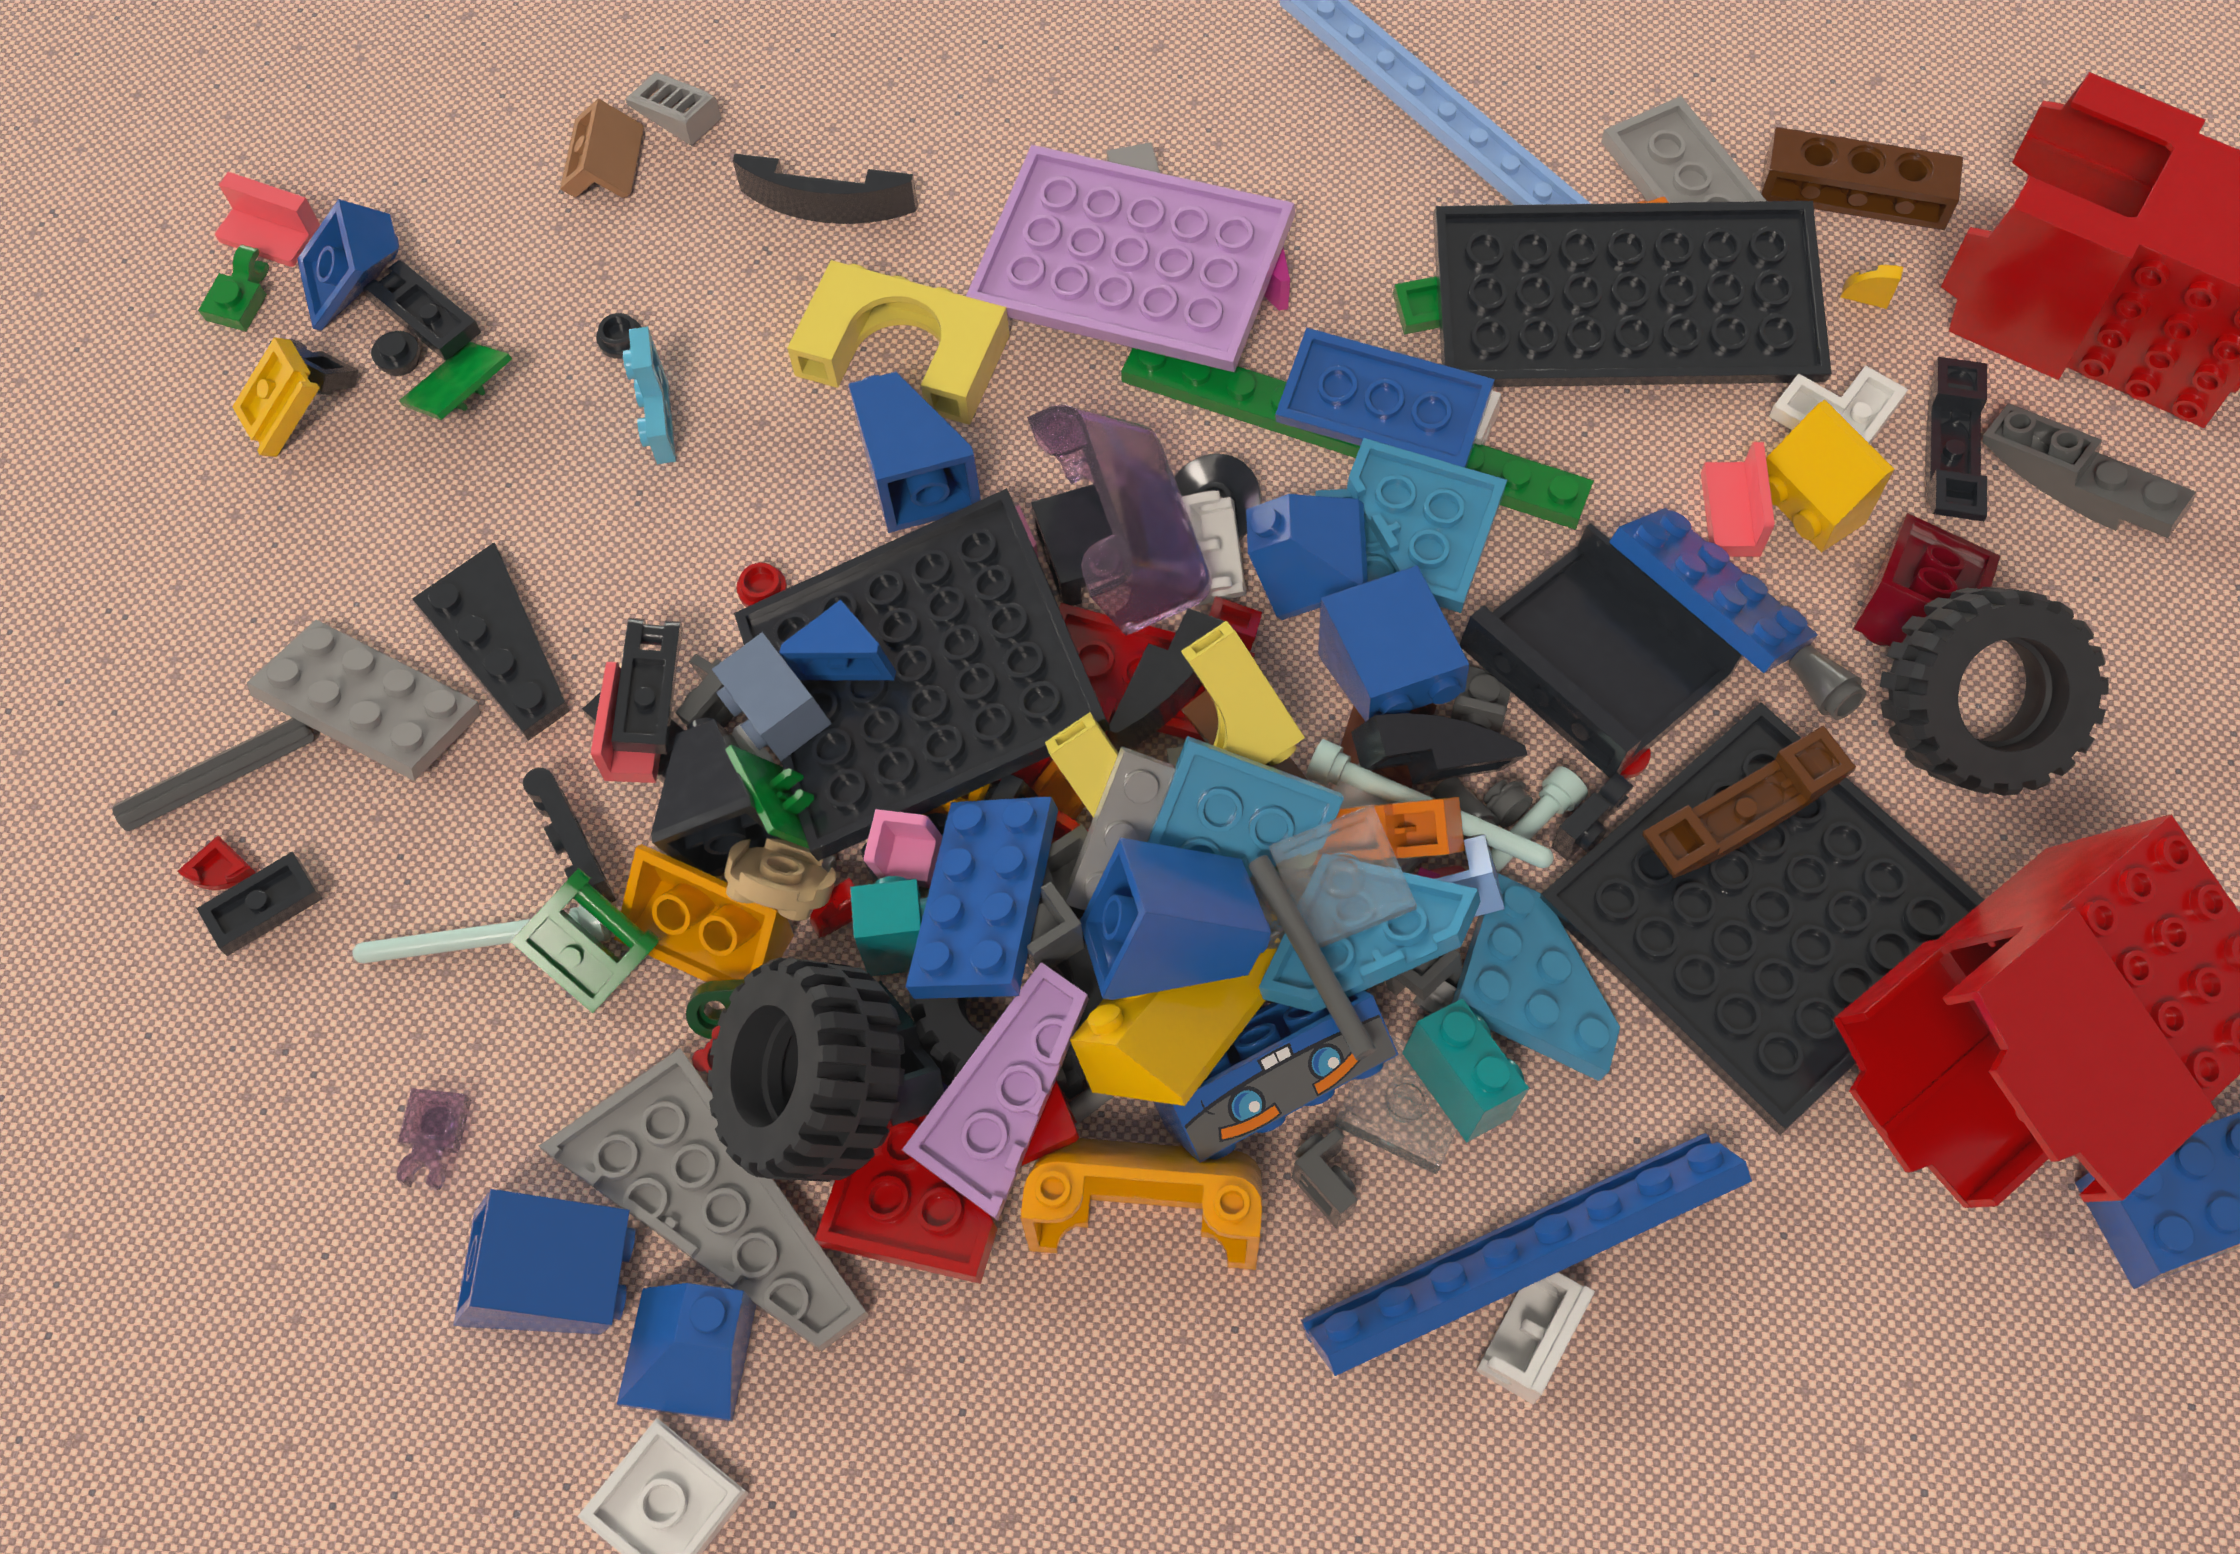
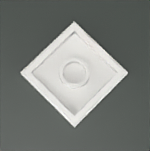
(663, 1498)

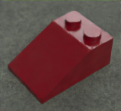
(1916, 570)

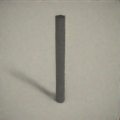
(1312, 958)

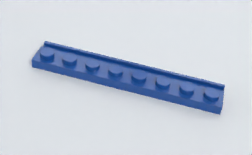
(1523, 1252)

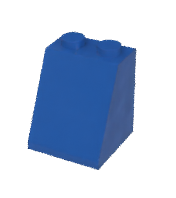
(912, 452)
(1391, 645)
(1171, 920)
(544, 1265)

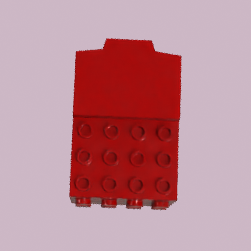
(2114, 253)
(2059, 1021)

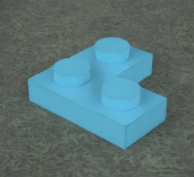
(652, 393)

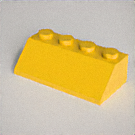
(1168, 1039)

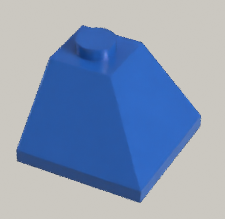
(344, 257)
(1306, 549)
(688, 1350)

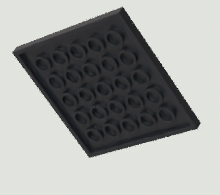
(976, 665)
(1769, 938)

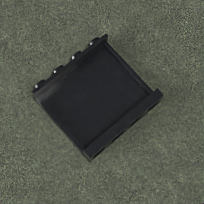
(1601, 653)

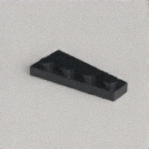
(492, 635)

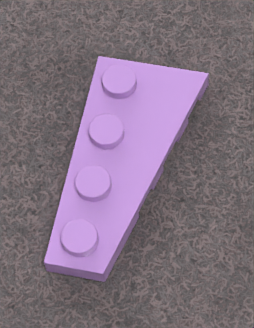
(996, 1100)

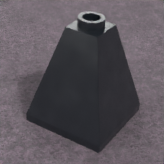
(705, 801)

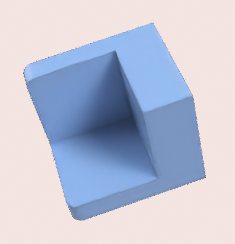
(1481, 875)

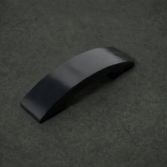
(823, 200)
(1954, 440)

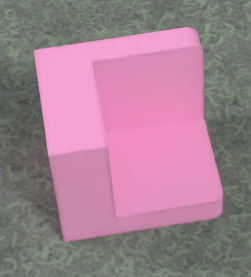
(903, 846)

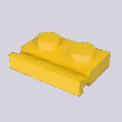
(275, 397)

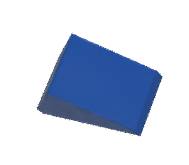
(836, 649)

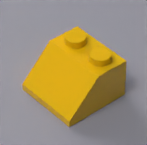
(1826, 477)

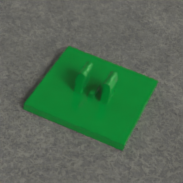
(455, 381)
(772, 794)

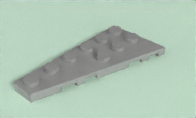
(662, 1160)

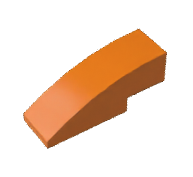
(1420, 826)

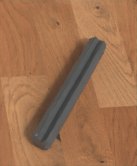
(211, 774)

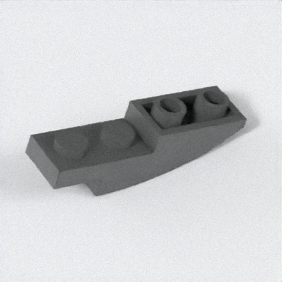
(2073, 472)

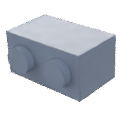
(770, 696)

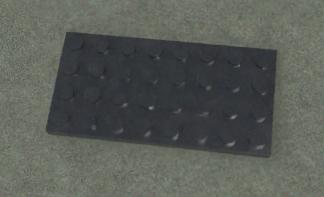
(1631, 293)

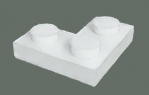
(1864, 405)

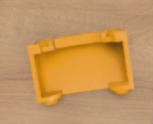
(1066, 1181)

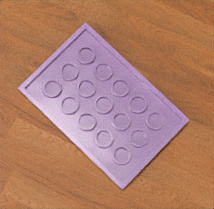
(1133, 256)

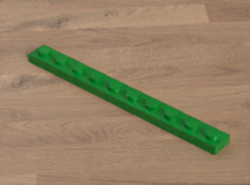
(1255, 399)

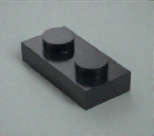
(259, 903)

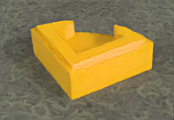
(1873, 287)

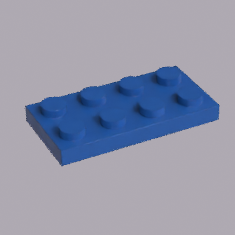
(1383, 396)
(1714, 588)
(983, 899)

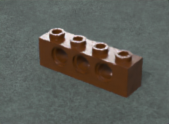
(1862, 178)

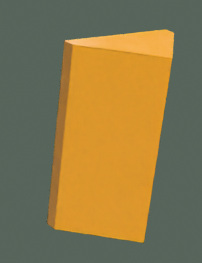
(698, 921)

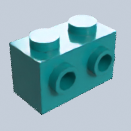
(887, 923)
(1465, 1069)

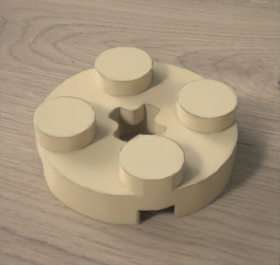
(778, 877)

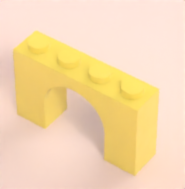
(859, 302)
(1247, 708)

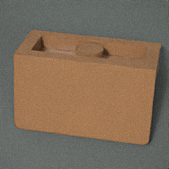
(602, 151)

